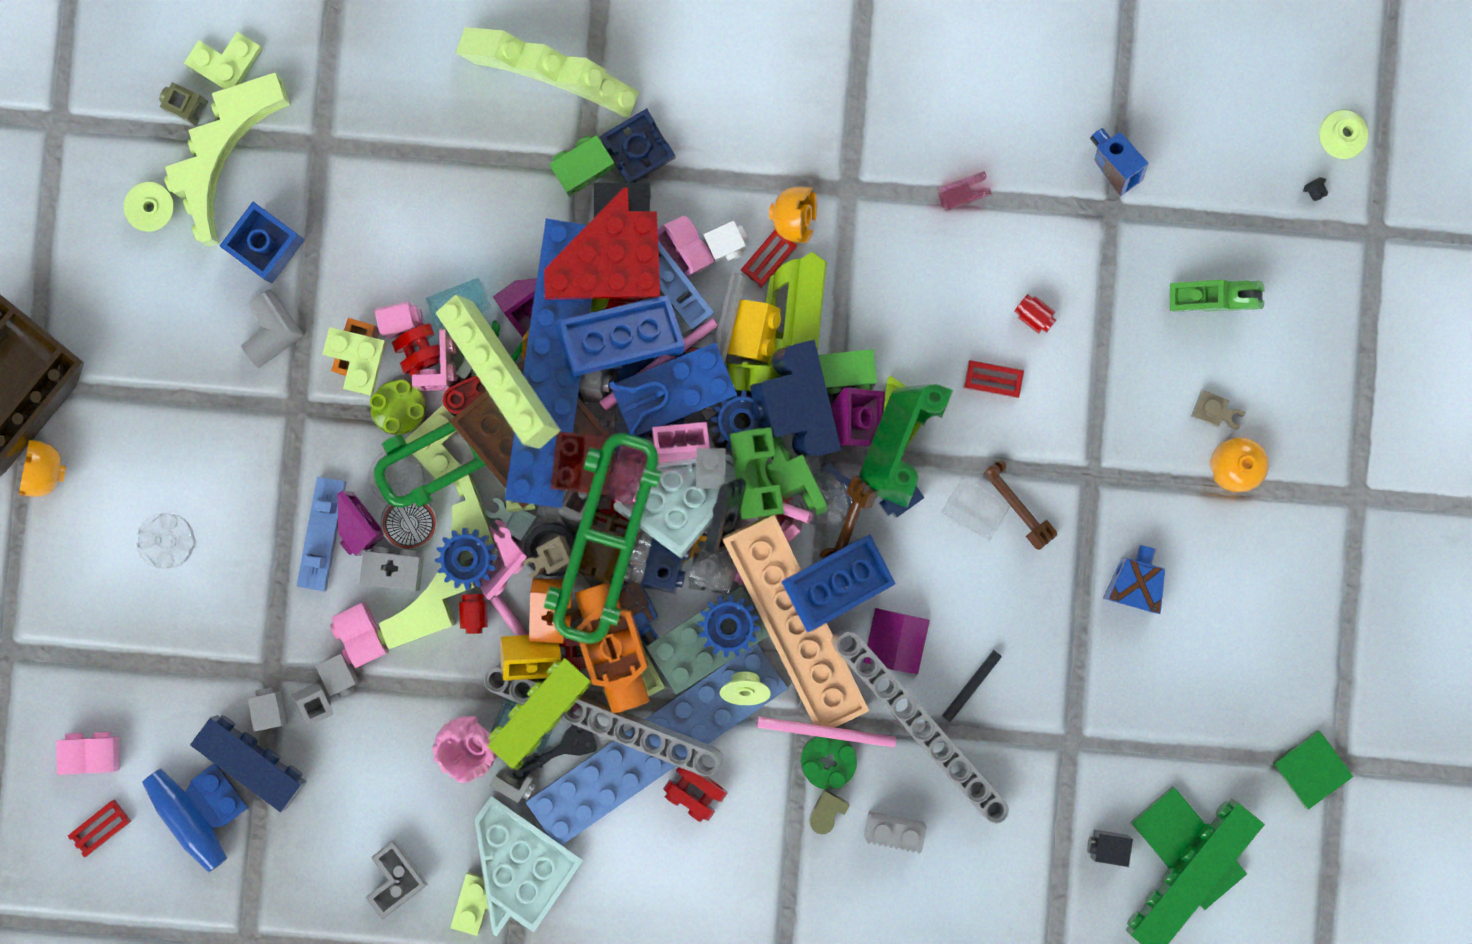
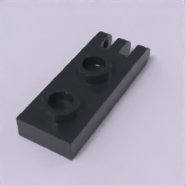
(725, 514)

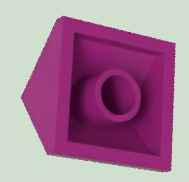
(897, 640)

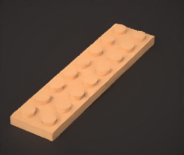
(812, 663)

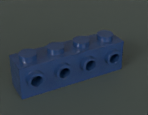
(664, 569)
(248, 762)

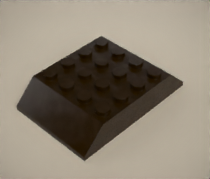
(34, 380)

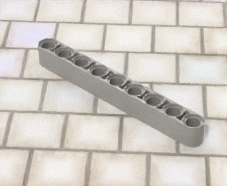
(614, 730)
(930, 735)

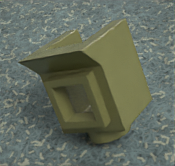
(181, 102)

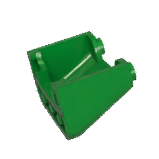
(883, 464)

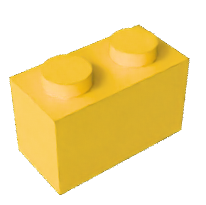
(754, 331)
(525, 658)

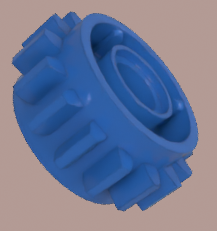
(727, 413)
(451, 562)
(724, 641)

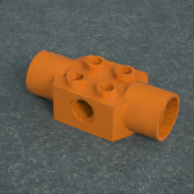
(618, 657)

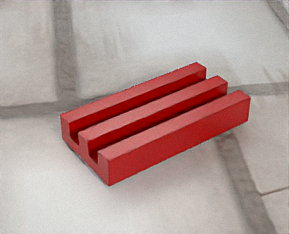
(753, 275)
(1016, 383)
(80, 842)

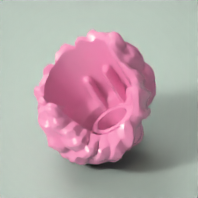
(463, 749)

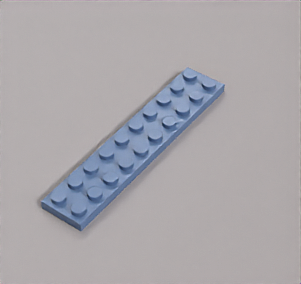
(621, 771)

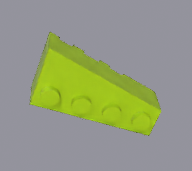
(539, 713)

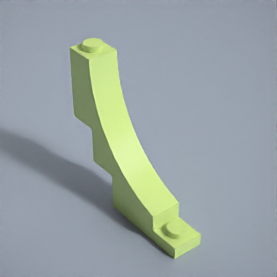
(431, 610)

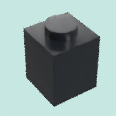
(1110, 848)

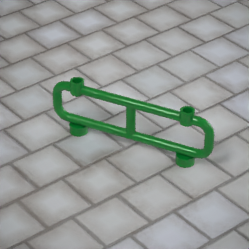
(398, 449)
(598, 462)

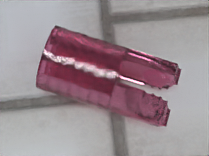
(959, 192)

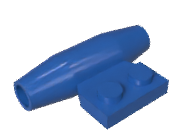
(195, 812)

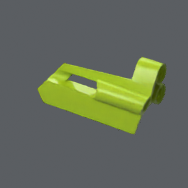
(802, 315)

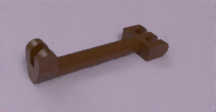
(862, 498)
(1041, 533)

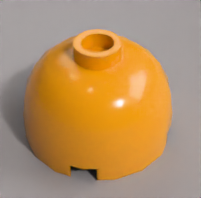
(793, 213)
(1239, 464)
(41, 470)

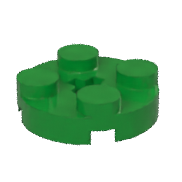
(836, 775)

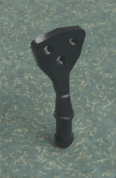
(564, 747)

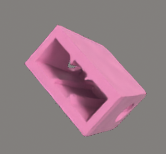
(680, 441)

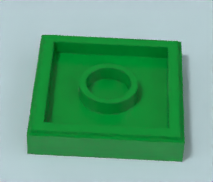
(1312, 769)

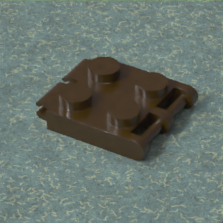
(599, 559)

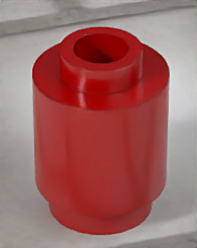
(1035, 314)
(473, 613)

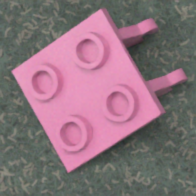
(508, 563)

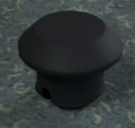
(1316, 189)

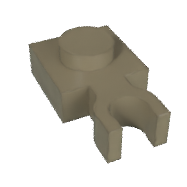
(1213, 410)
(552, 557)

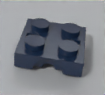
(641, 143)

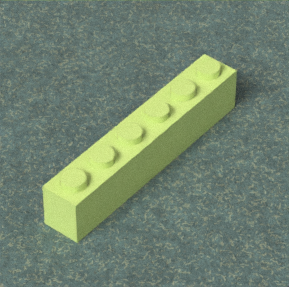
(498, 372)

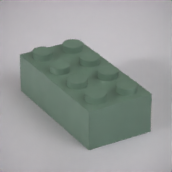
(683, 654)

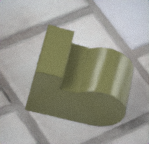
(824, 811)

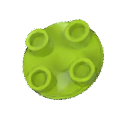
(397, 407)

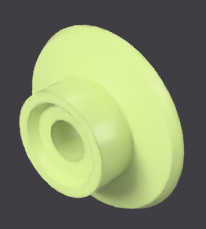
(1334, 140)
(140, 198)
(745, 689)

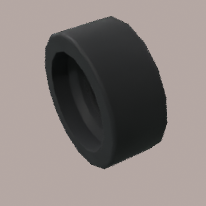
(537, 533)

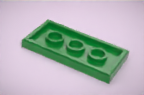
(1170, 828)

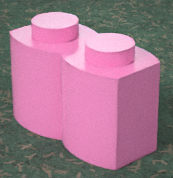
(684, 246)
(398, 319)
(358, 634)
(88, 755)

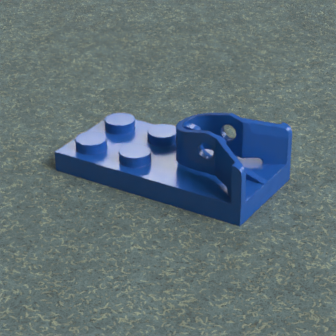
(621, 335)
(673, 390)
(838, 583)

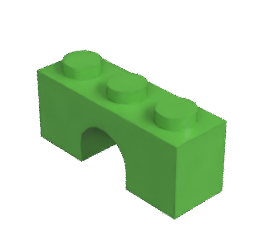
(750, 455)

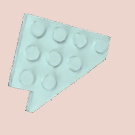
(675, 509)
(519, 867)

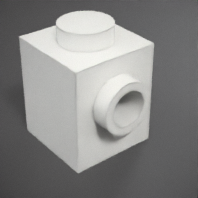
(726, 242)

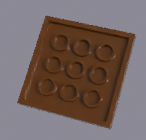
(492, 436)

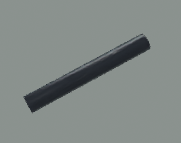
(972, 685)

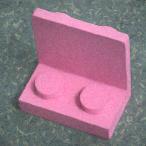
(440, 381)

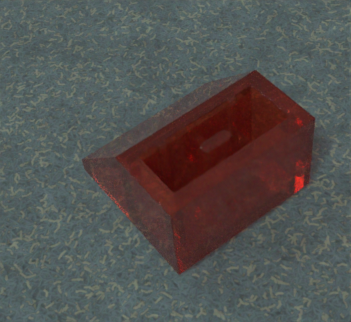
(569, 462)

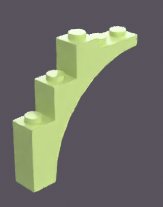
(547, 65)
(212, 143)

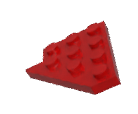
(609, 257)

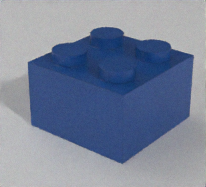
(262, 242)

